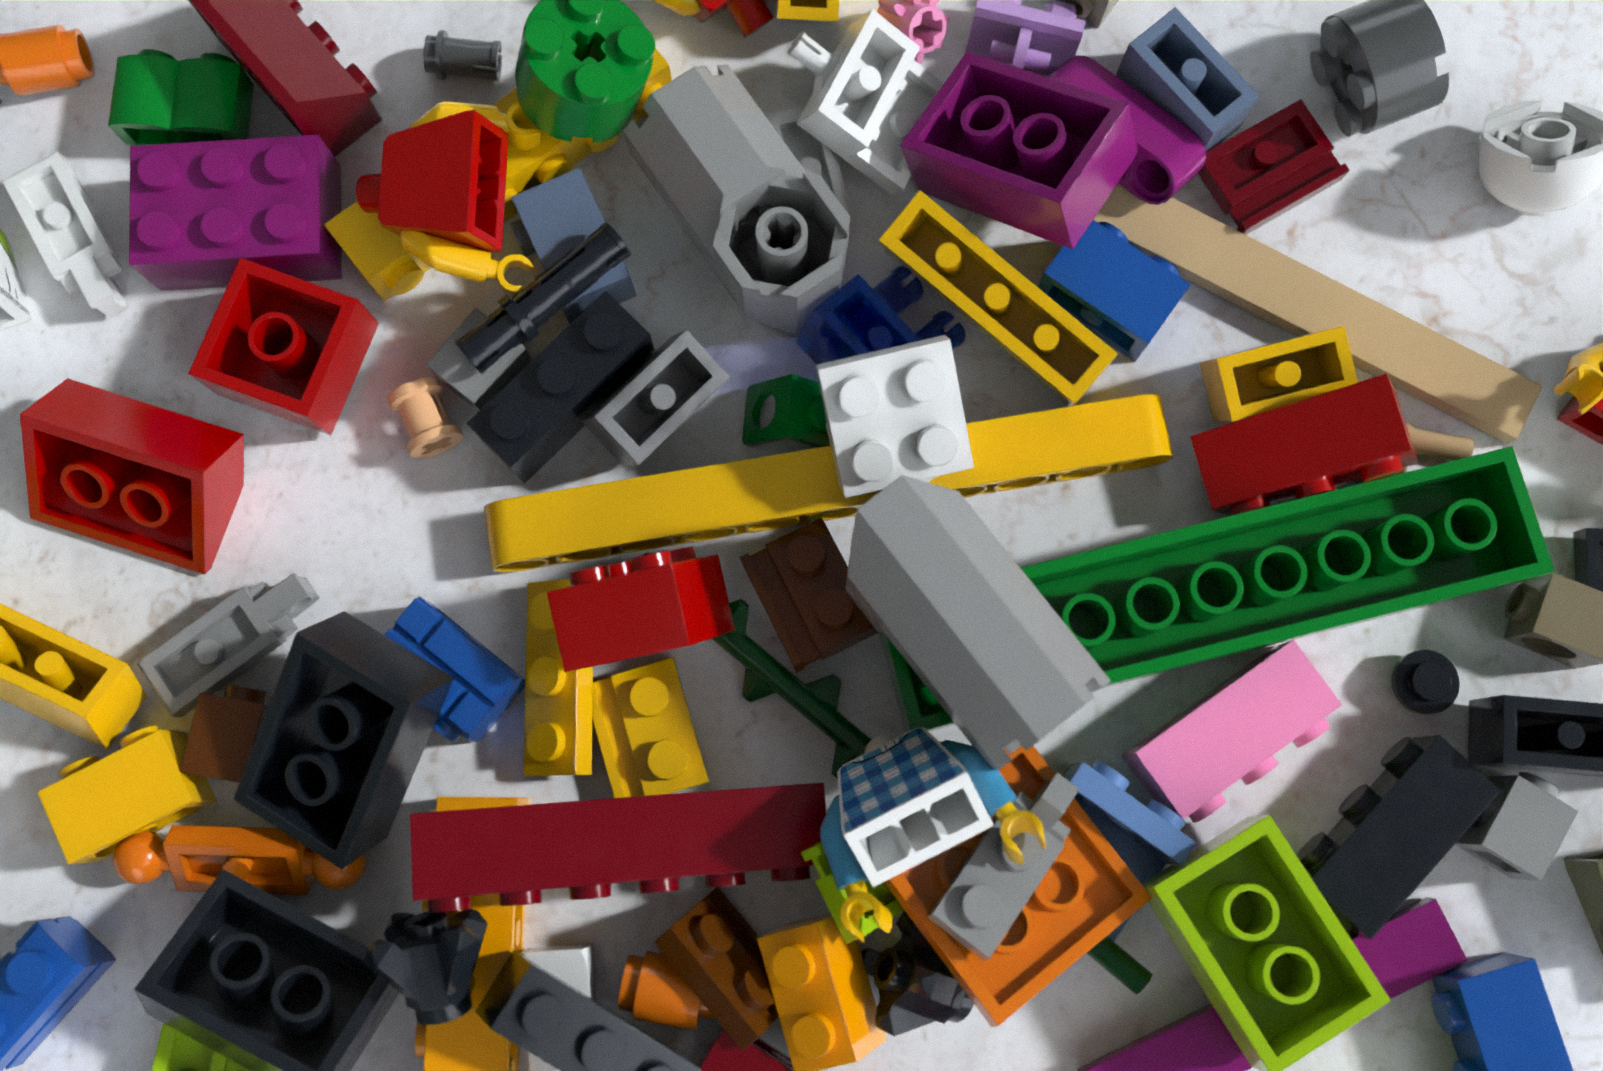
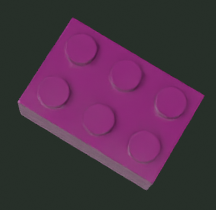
(1021, 148)
(231, 200)

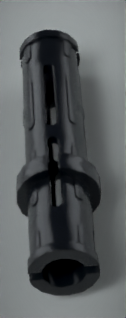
(545, 296)

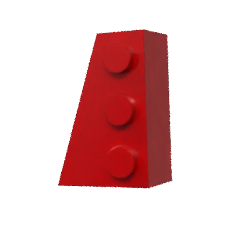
(1306, 447)

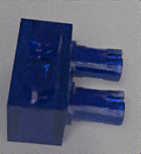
(867, 319)

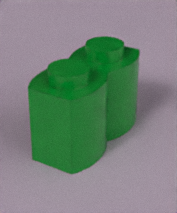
(179, 100)

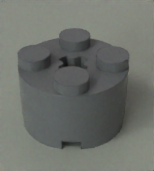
(1380, 63)

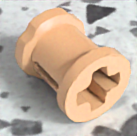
(425, 417)

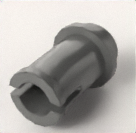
(462, 57)

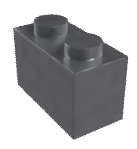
(656, 399)

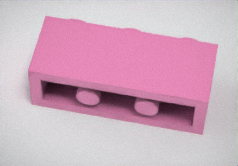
(1234, 732)

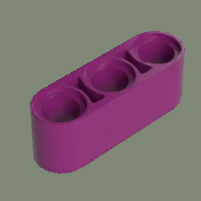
(1166, 147)

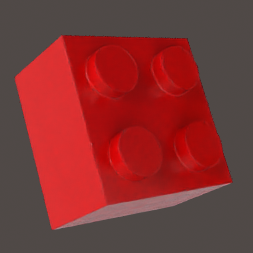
(284, 346)
(640, 608)

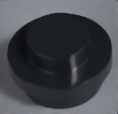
(1425, 682)

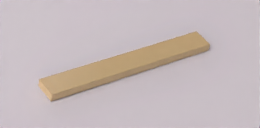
(1311, 302)

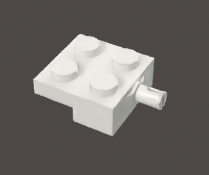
(866, 97)
(894, 415)

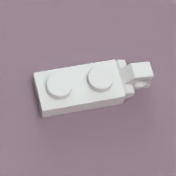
(68, 232)

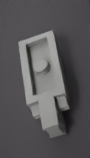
(225, 642)
(992, 888)

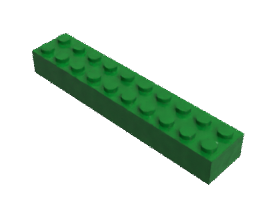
(1282, 572)

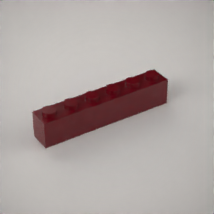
(613, 841)

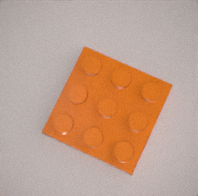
(1067, 915)

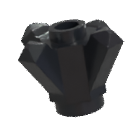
(430, 961)
(913, 984)

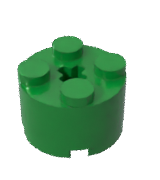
(582, 67)

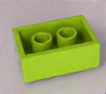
(1264, 944)

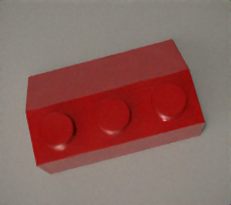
(131, 473)

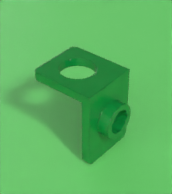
(797, 413)

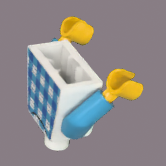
(908, 805)

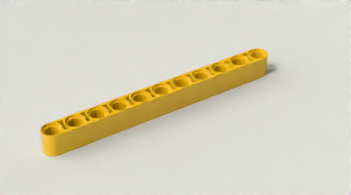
(804, 486)

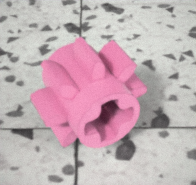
(918, 21)

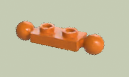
(256, 855)

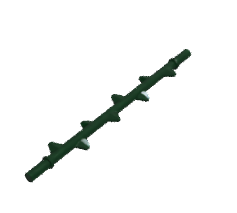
(819, 705)

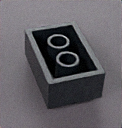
(342, 737)
(266, 983)

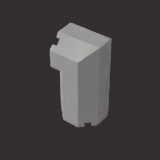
(742, 197)
(966, 618)

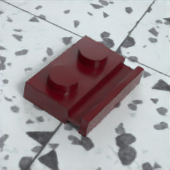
(1271, 167)

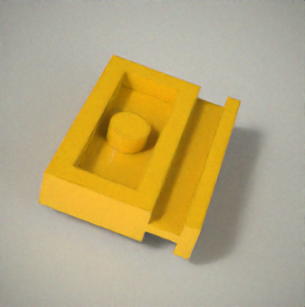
(647, 732)

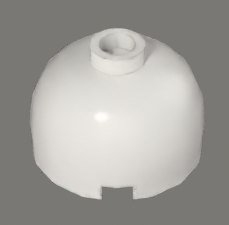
(1541, 158)

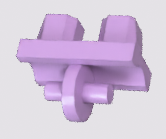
(1025, 34)

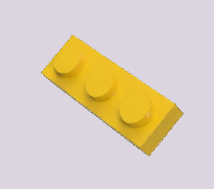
(555, 700)

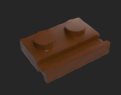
(805, 595)
(723, 966)

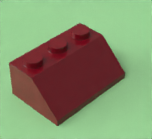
(295, 67)

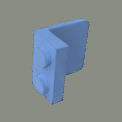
(1139, 834)

